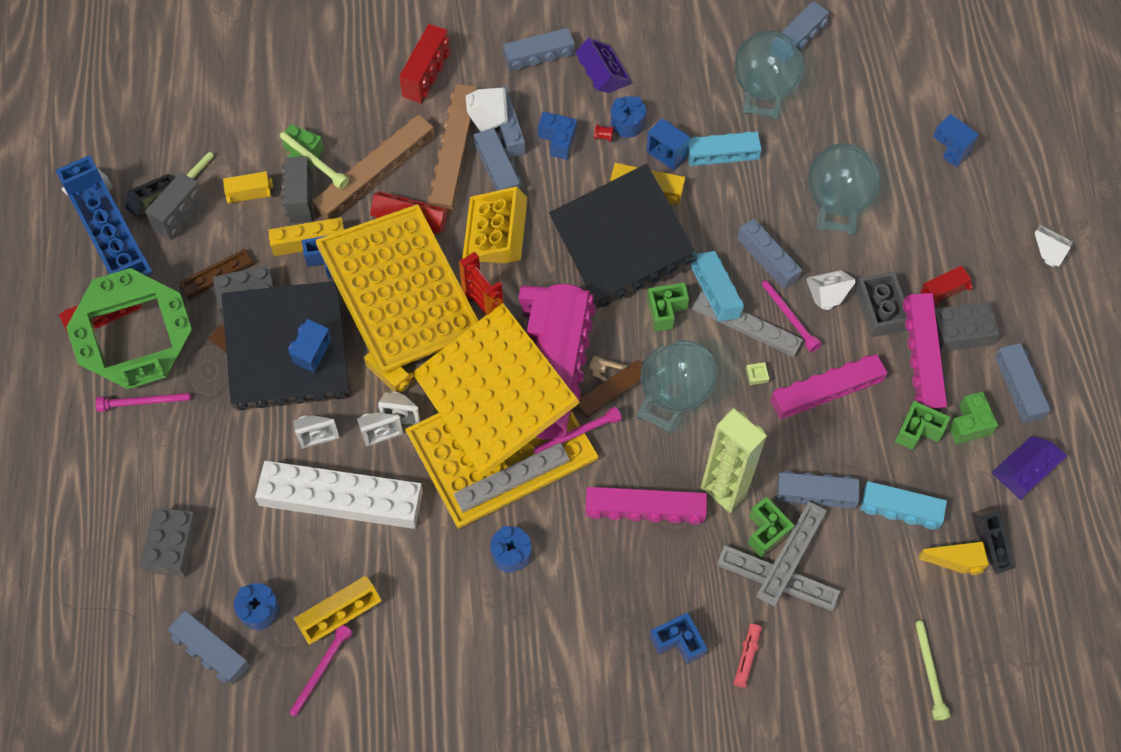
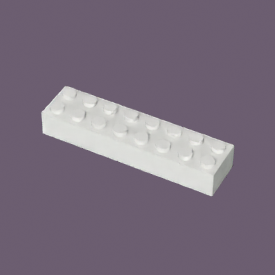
(339, 494)

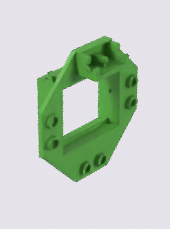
(120, 292)

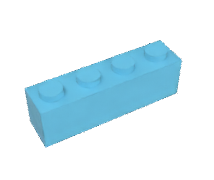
(723, 148)
(717, 286)
(903, 505)

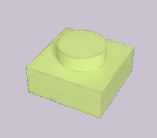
(757, 373)

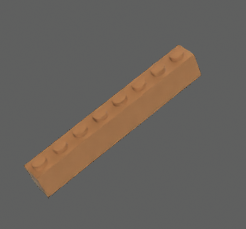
(453, 150)
(374, 168)

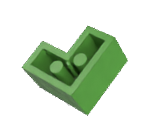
(308, 140)
(663, 302)
(976, 419)
(921, 421)
(772, 527)

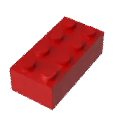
(425, 63)

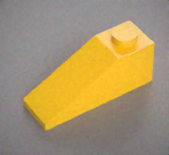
(960, 558)

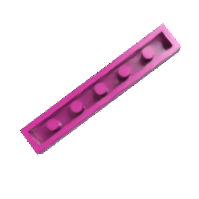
(924, 350)
(828, 386)
(646, 505)

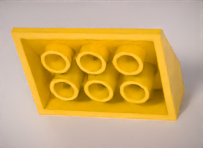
(496, 226)

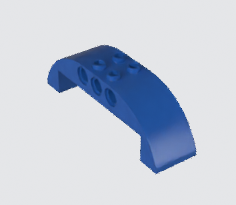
(101, 217)

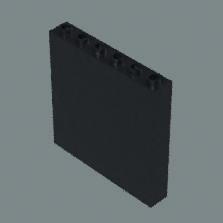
(623, 236)
(257, 339)

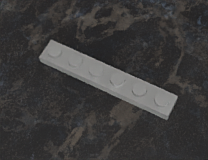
(753, 328)
(511, 477)
(791, 554)
(797, 586)

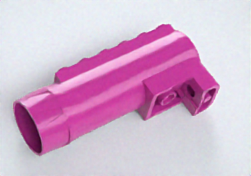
(560, 330)

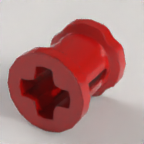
(603, 132)

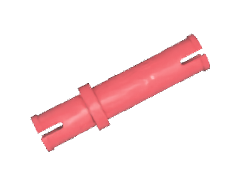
(750, 647)

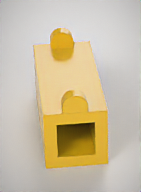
(247, 187)
(396, 379)

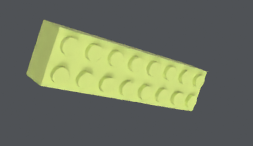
(732, 459)

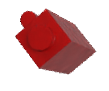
(947, 284)

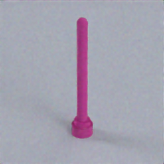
(812, 343)
(103, 404)
(612, 416)
(341, 635)

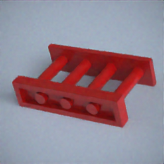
(477, 286)

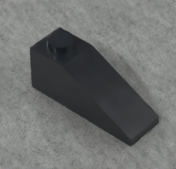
(143, 196)
(992, 533)

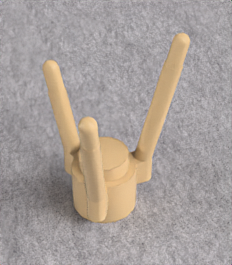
(601, 365)

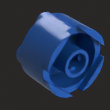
(628, 116)
(508, 538)
(264, 614)

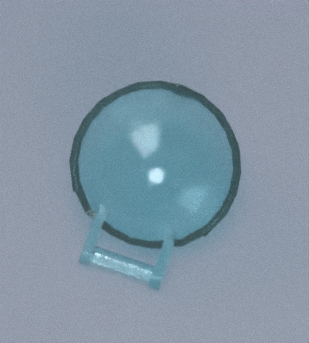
(768, 70)
(842, 184)
(676, 381)

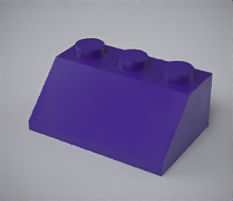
(602, 66)
(1029, 465)

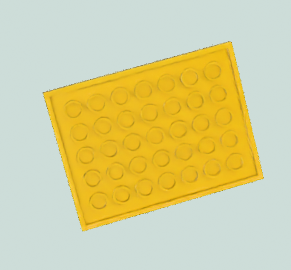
(397, 287)
(494, 389)
(453, 470)

